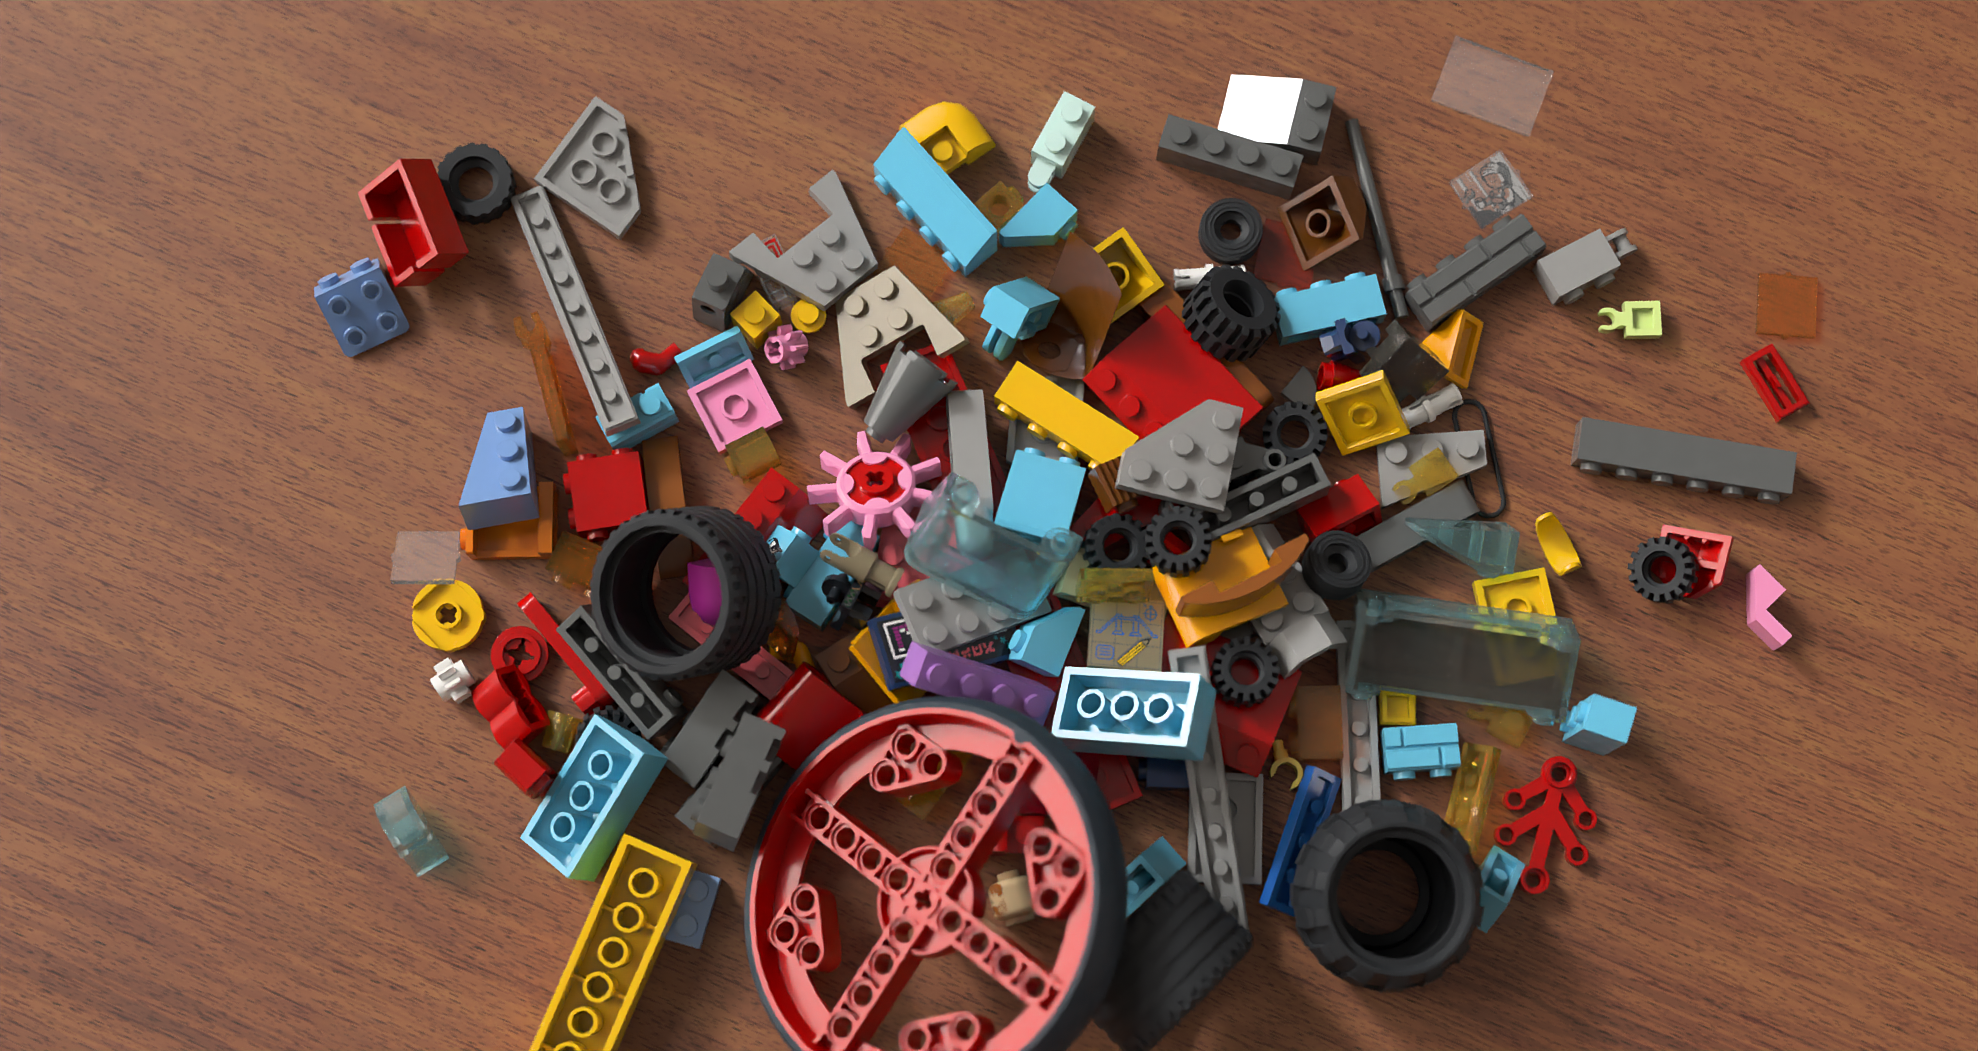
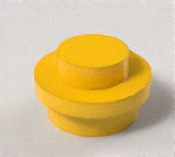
(807, 317)

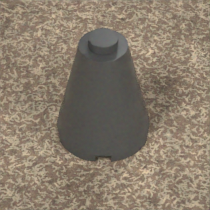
(905, 394)

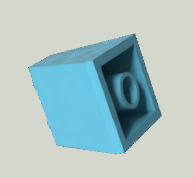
(1039, 494)

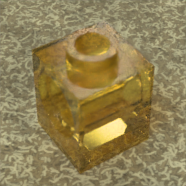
(1000, 195)

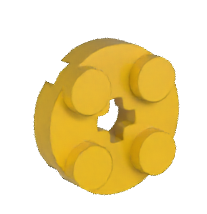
(448, 636)

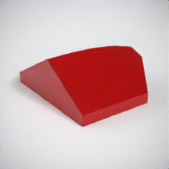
(1711, 553)

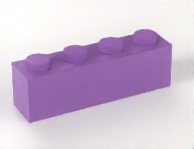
(962, 677)

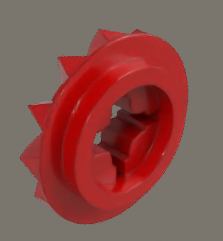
(512, 640)

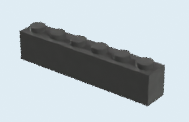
(1683, 460)

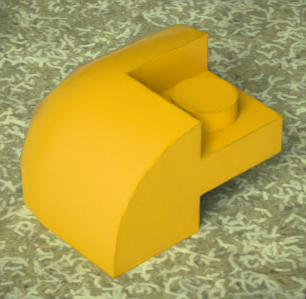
(950, 135)

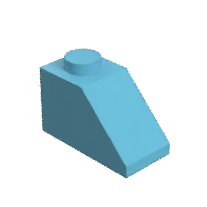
(1040, 221)
(1046, 641)
(1150, 872)
(1500, 876)

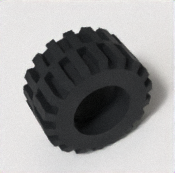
(1231, 313)

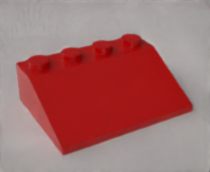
(1164, 375)
(1243, 731)

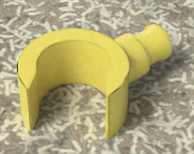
(1281, 757)

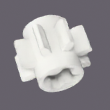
(453, 680)

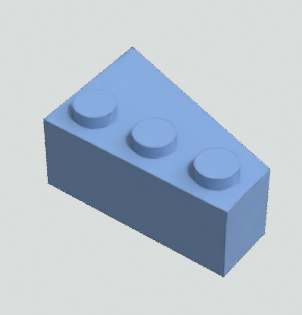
(502, 473)

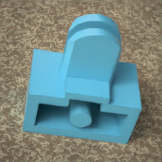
(1015, 312)

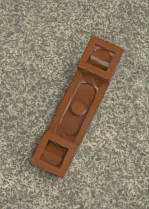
(666, 491)
(1210, 602)

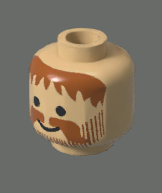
(1011, 898)

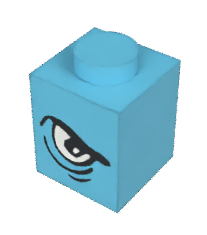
(792, 553)

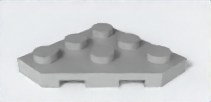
(595, 169)
(1186, 458)

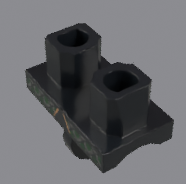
(840, 590)

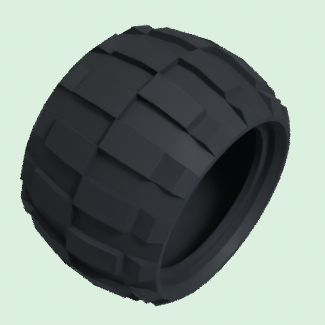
(1445, 907)

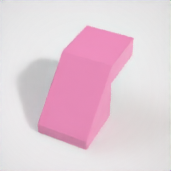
(1761, 592)

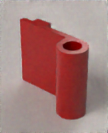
(808, 712)

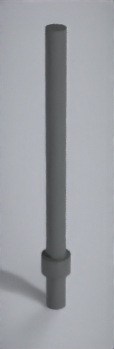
(1393, 282)

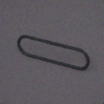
(1493, 456)

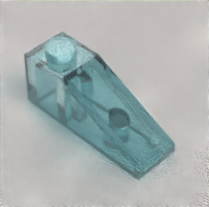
(1479, 544)

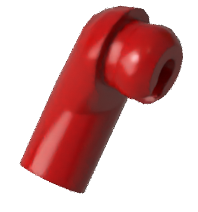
(654, 363)

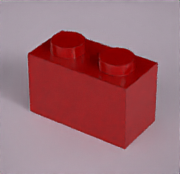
(1346, 508)

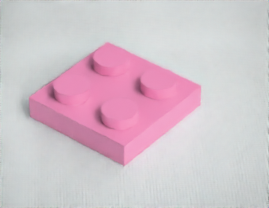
(734, 404)

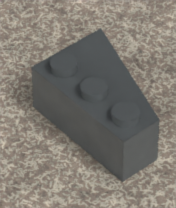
(707, 728)
(737, 782)

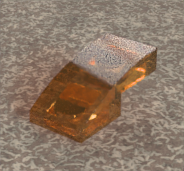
(785, 634)

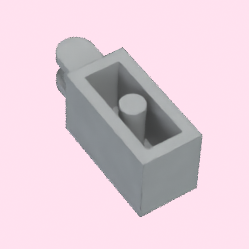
(1582, 265)

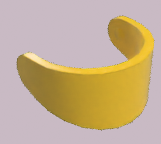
(1556, 544)

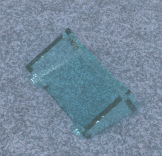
(982, 556)

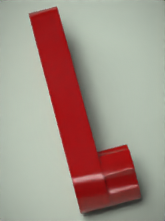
(592, 693)

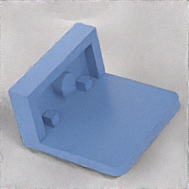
(360, 307)

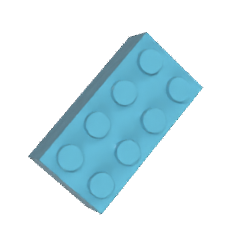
(1134, 713)

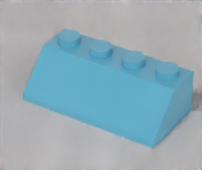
(935, 204)
(593, 799)

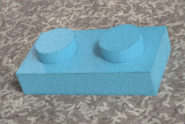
(713, 356)

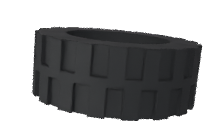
(483, 157)

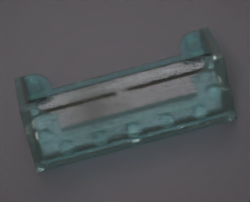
(1461, 653)

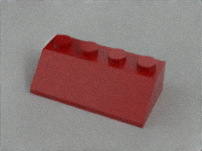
(781, 503)

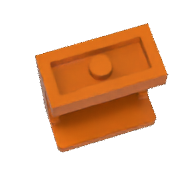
(519, 539)

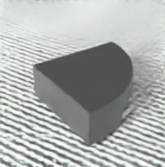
(1301, 388)

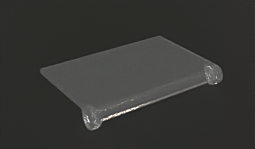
(1492, 86)

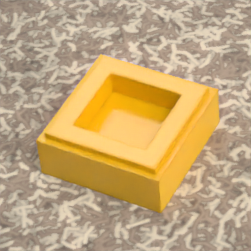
(1396, 709)

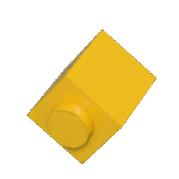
(755, 319)

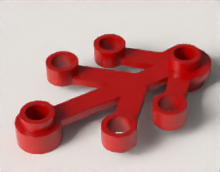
(1548, 819)

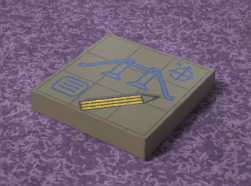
(1126, 636)

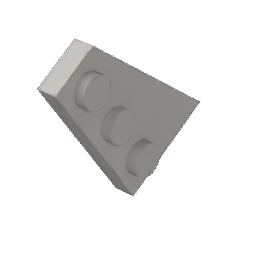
(1462, 449)

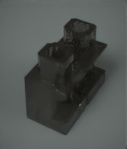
(1406, 361)

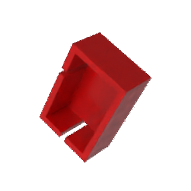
(428, 230)

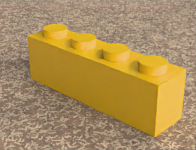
(1061, 417)

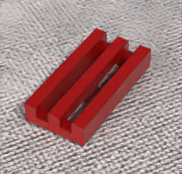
(1762, 388)

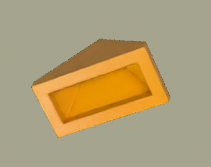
(1457, 345)

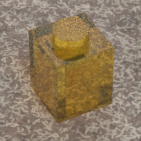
(751, 455)

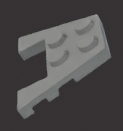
(825, 260)

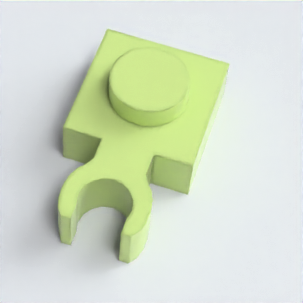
(1637, 320)

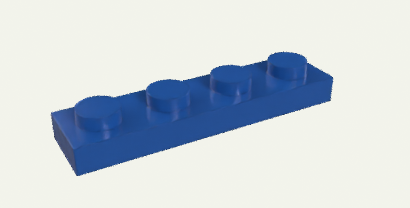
(1309, 810)

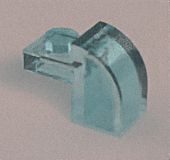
(409, 831)

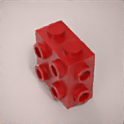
(605, 492)

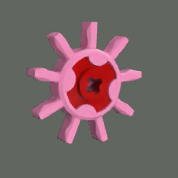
(874, 488)

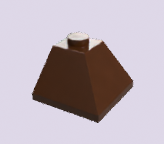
(1324, 220)

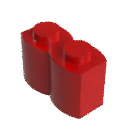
(509, 706)
(526, 769)

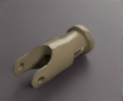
(862, 564)

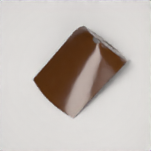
(1085, 307)

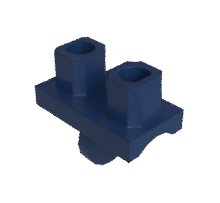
(1350, 340)

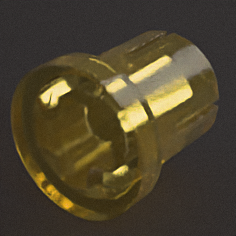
(561, 731)

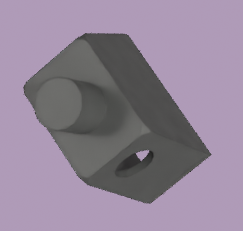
(721, 290)

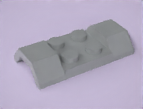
(1303, 626)

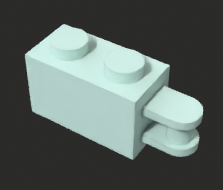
(1059, 140)

